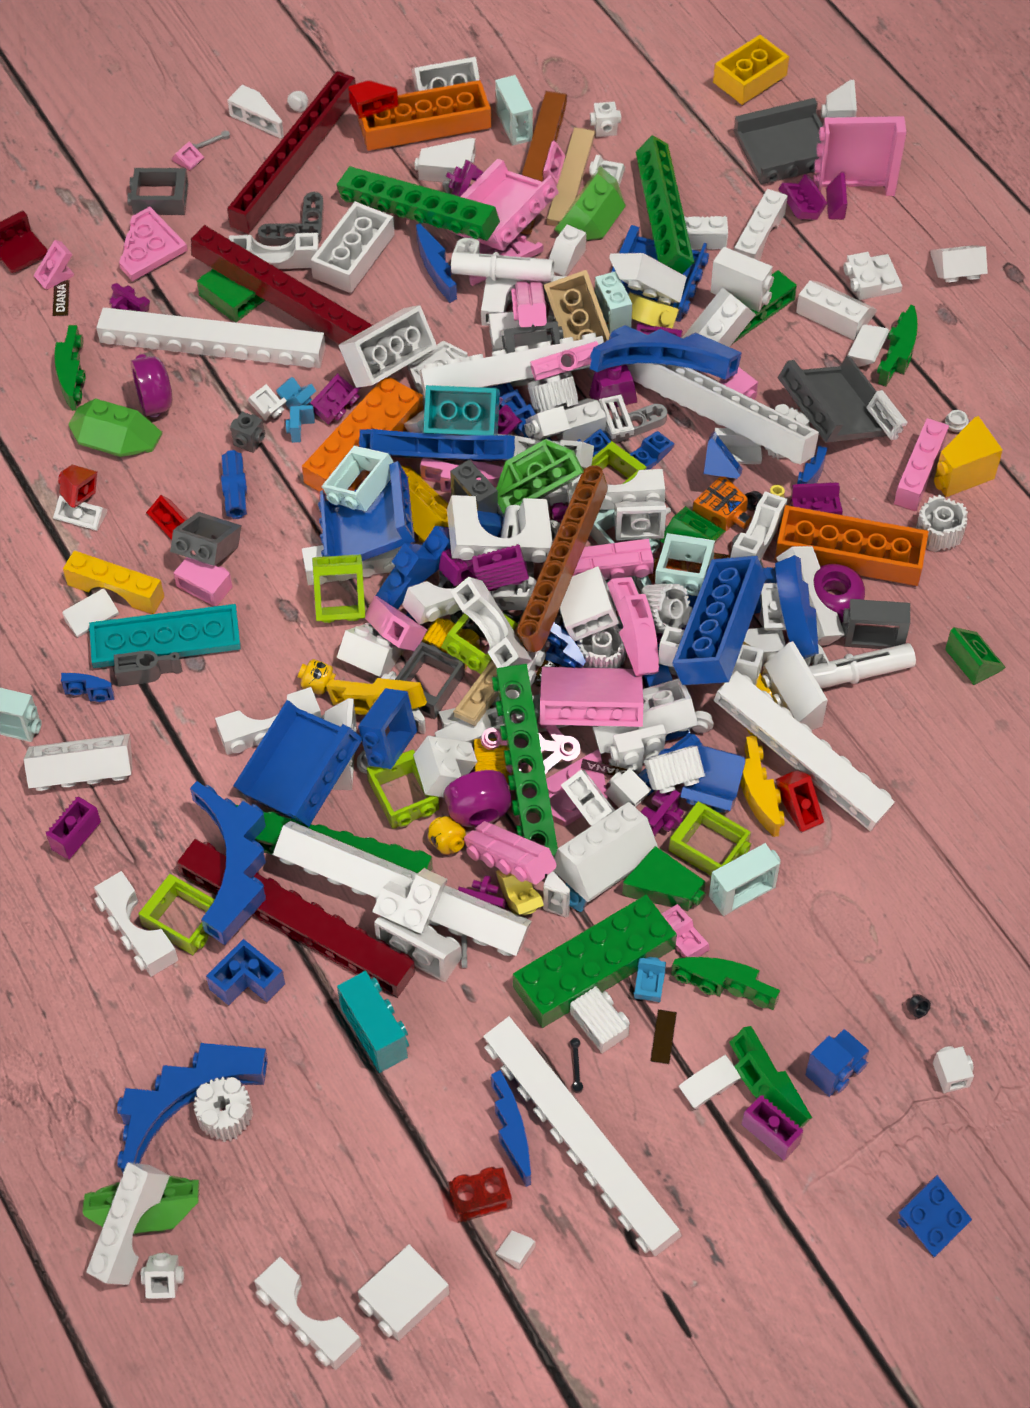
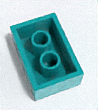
(461, 410)
(373, 1021)

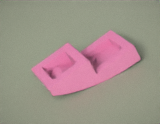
(688, 941)

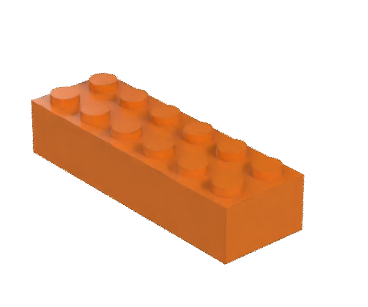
(429, 116)
(383, 408)
(861, 544)

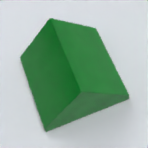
(972, 655)

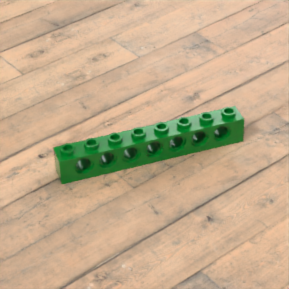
(418, 203)
(664, 205)
(517, 678)

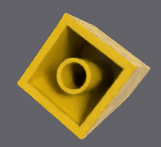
(968, 459)

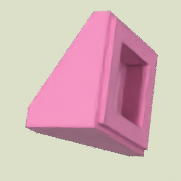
(188, 156)

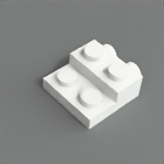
(871, 275)
(634, 747)

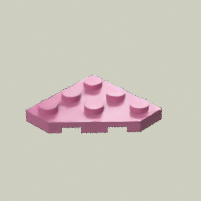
(149, 244)

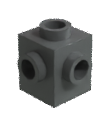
(247, 431)

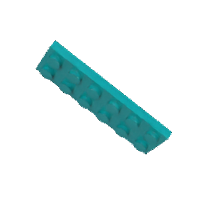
(181, 632)

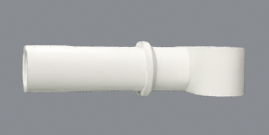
(468, 261)
(506, 595)
(860, 666)

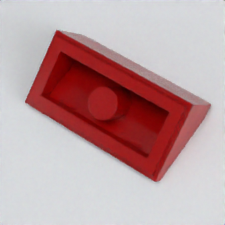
(166, 515)

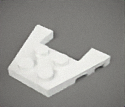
(440, 355)

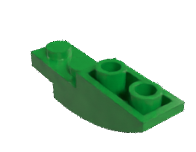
(901, 346)
(69, 367)
(716, 974)
(763, 1078)

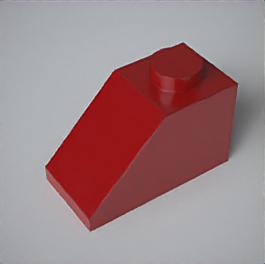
(372, 98)
(77, 484)
(800, 799)

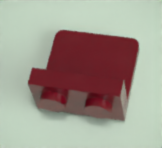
(18, 243)

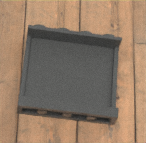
(780, 140)
(833, 399)

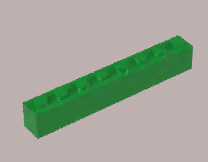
(394, 853)

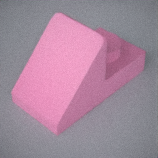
(54, 266)

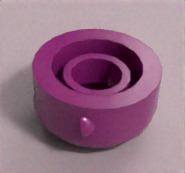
(151, 385)
(841, 579)
(477, 798)

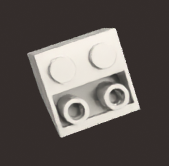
(368, 650)

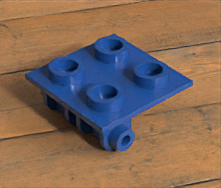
(934, 1216)

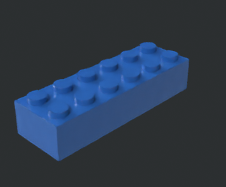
(719, 621)

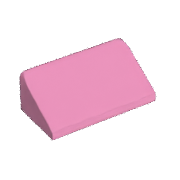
(554, 163)

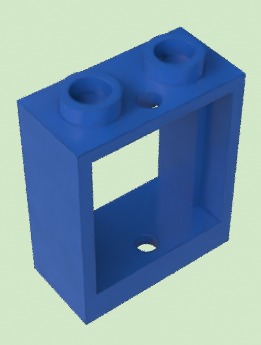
(390, 709)

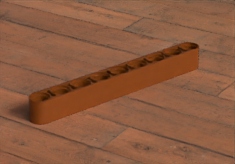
(545, 132)
(562, 559)

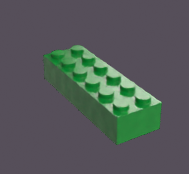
(593, 958)

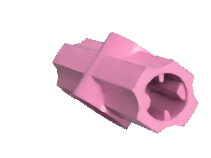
(552, 365)

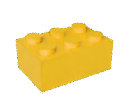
(751, 69)

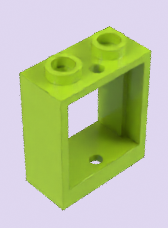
(619, 459)
(335, 566)
(458, 647)
(403, 766)
(704, 815)
(162, 900)

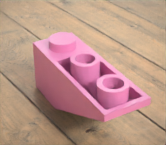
(394, 625)

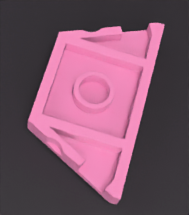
(518, 247)
(562, 807)

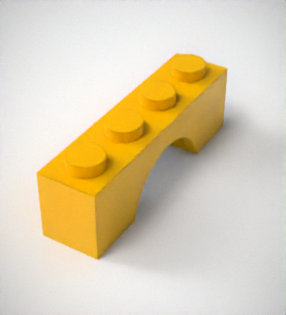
(136, 588)

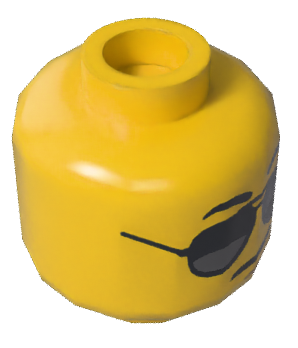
(316, 676)
(446, 834)

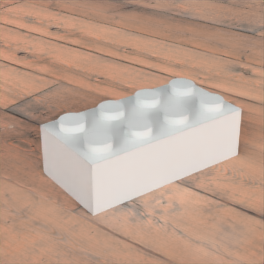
(352, 247)
(388, 346)

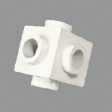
(605, 119)
(162, 1276)

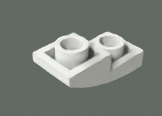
(710, 1081)

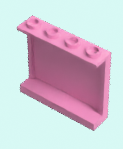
(862, 148)
(515, 199)
(591, 697)

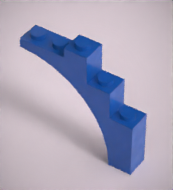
(662, 347)
(439, 446)
(418, 562)
(240, 891)
(176, 1087)

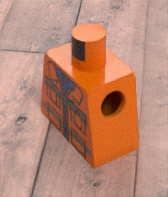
(723, 505)

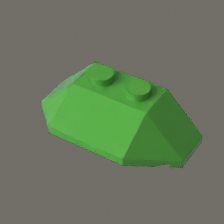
(595, 206)
(113, 429)
(537, 473)
(176, 1202)

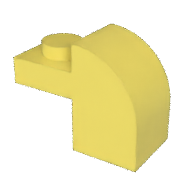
(652, 312)
(519, 895)

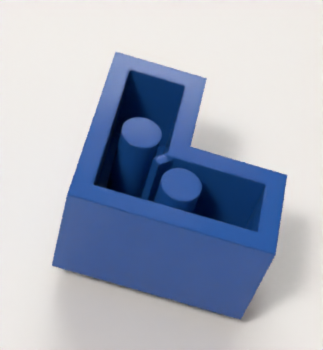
(242, 969)
(836, 1061)

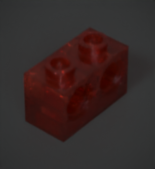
(482, 1202)

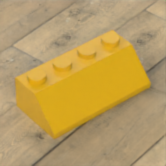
(426, 505)

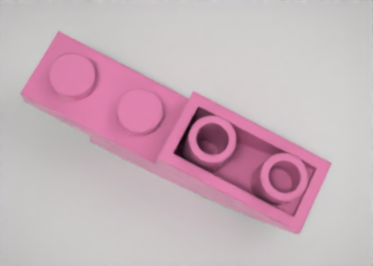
(439, 472)
(638, 624)

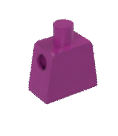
(614, 382)

